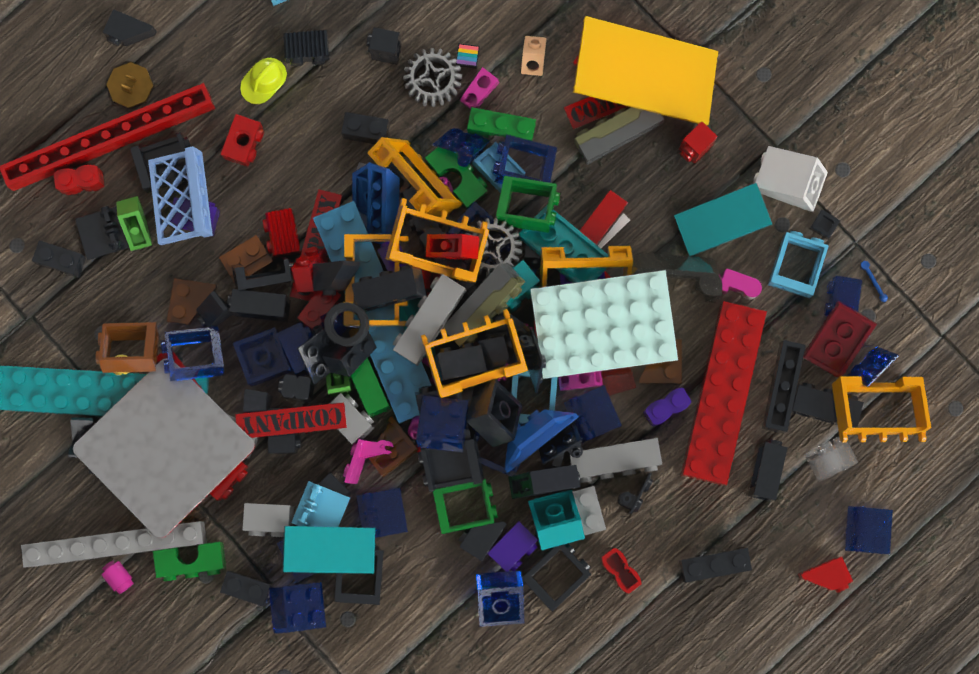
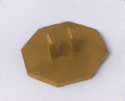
(129, 85)

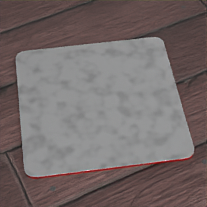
(163, 449)

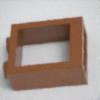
(128, 331)

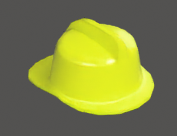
(263, 80)

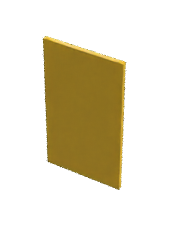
(645, 71)

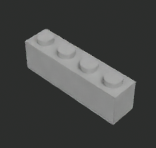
(429, 319)
(618, 458)

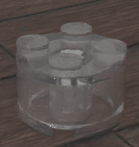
(830, 458)

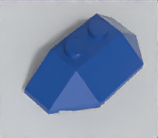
(376, 197)
(535, 433)

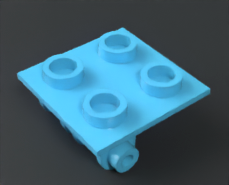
(320, 507)

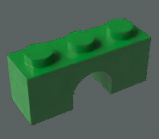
(493, 123)
(470, 189)
(169, 563)

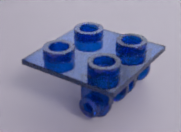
(465, 144)
(873, 365)
(594, 413)
(383, 512)
(868, 530)

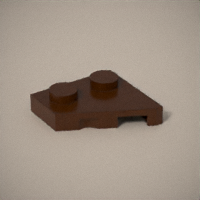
(185, 299)
(664, 372)
(401, 451)

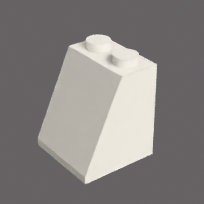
(791, 177)

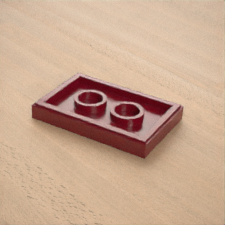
(839, 339)

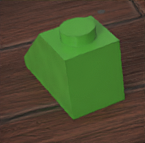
(133, 223)
(338, 384)

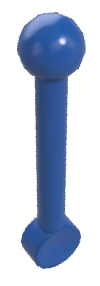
(865, 266)

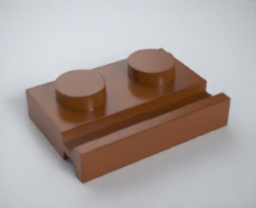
(250, 255)

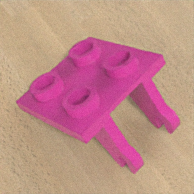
(360, 451)

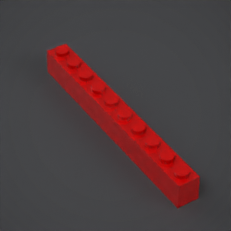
(107, 137)

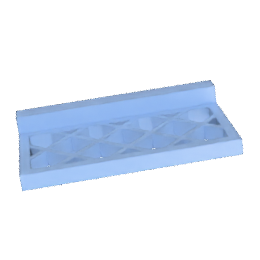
(196, 189)

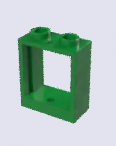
(531, 187)
(370, 390)
(442, 512)

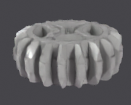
(442, 73)
(501, 242)

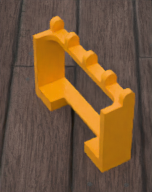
(388, 151)
(349, 254)
(555, 258)
(407, 259)
(506, 371)
(905, 384)

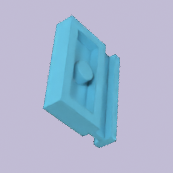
(485, 164)

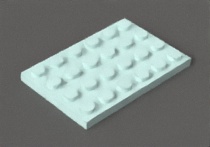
(604, 324)

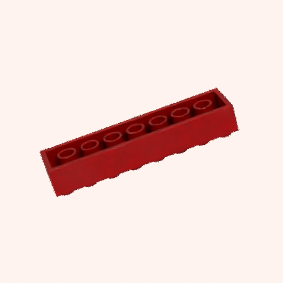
(723, 393)

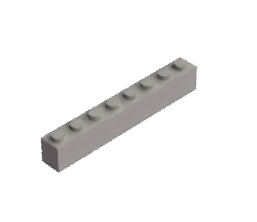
(111, 545)

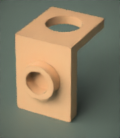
(533, 51)

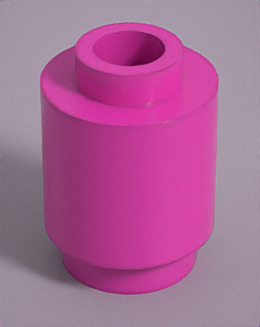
(117, 577)

